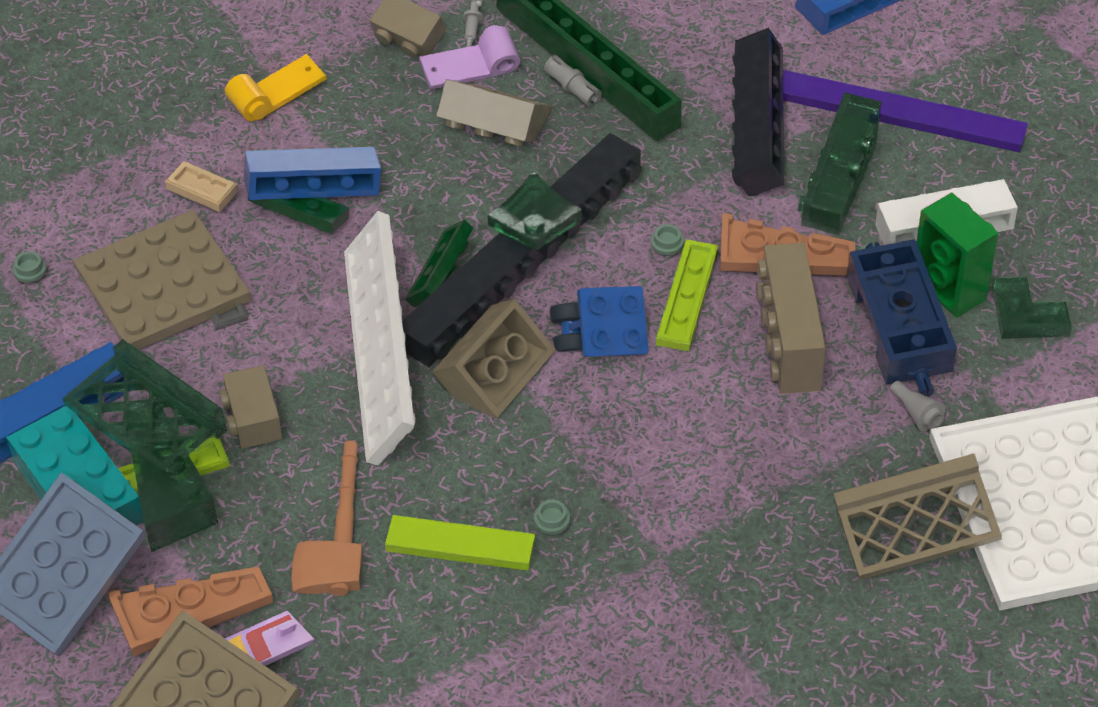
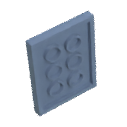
(64, 563)

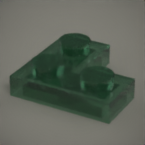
(1025, 319)

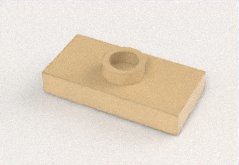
(201, 186)

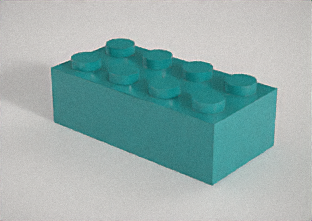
(66, 446)

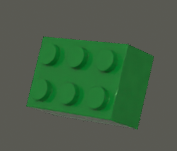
(957, 252)

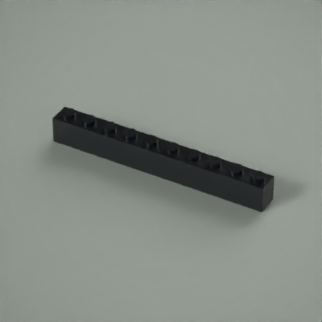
(506, 262)

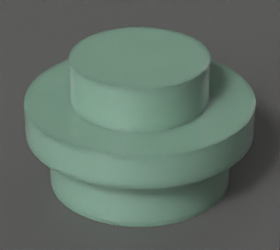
(667, 240)
(29, 267)
(551, 517)

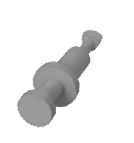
(472, 19)

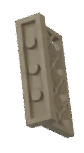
(915, 487)

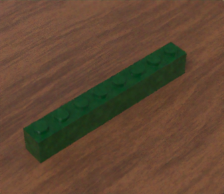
(602, 63)

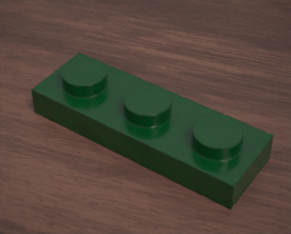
(316, 212)
(440, 262)

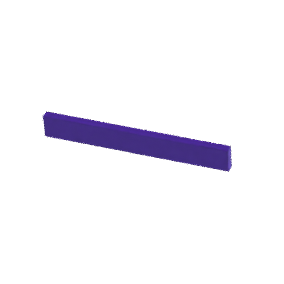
(909, 111)

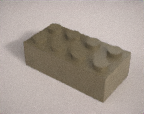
(791, 318)

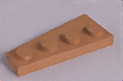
(744, 245)
(152, 610)

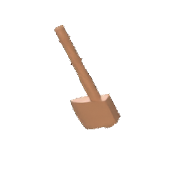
(335, 564)

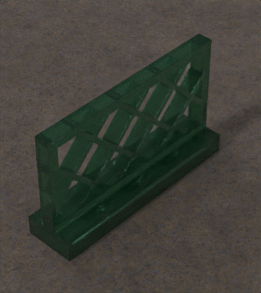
(160, 384)

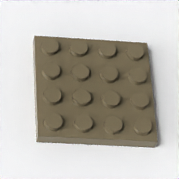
(161, 280)
(203, 670)

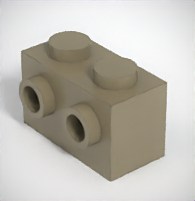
(407, 26)
(251, 406)

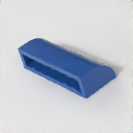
(834, 14)

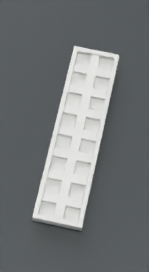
(378, 339)

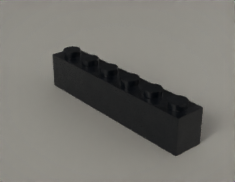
(758, 113)

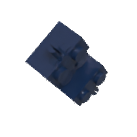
(911, 339)

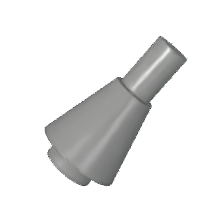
(924, 410)

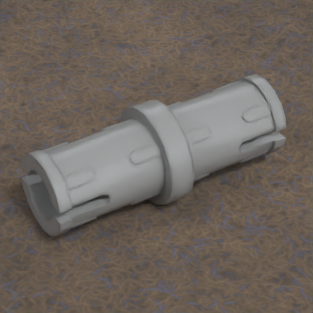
(572, 81)

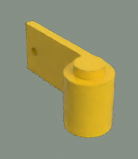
(262, 98)

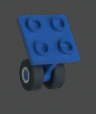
(603, 322)

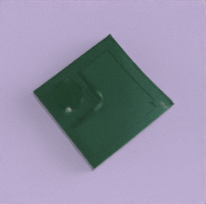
(534, 214)

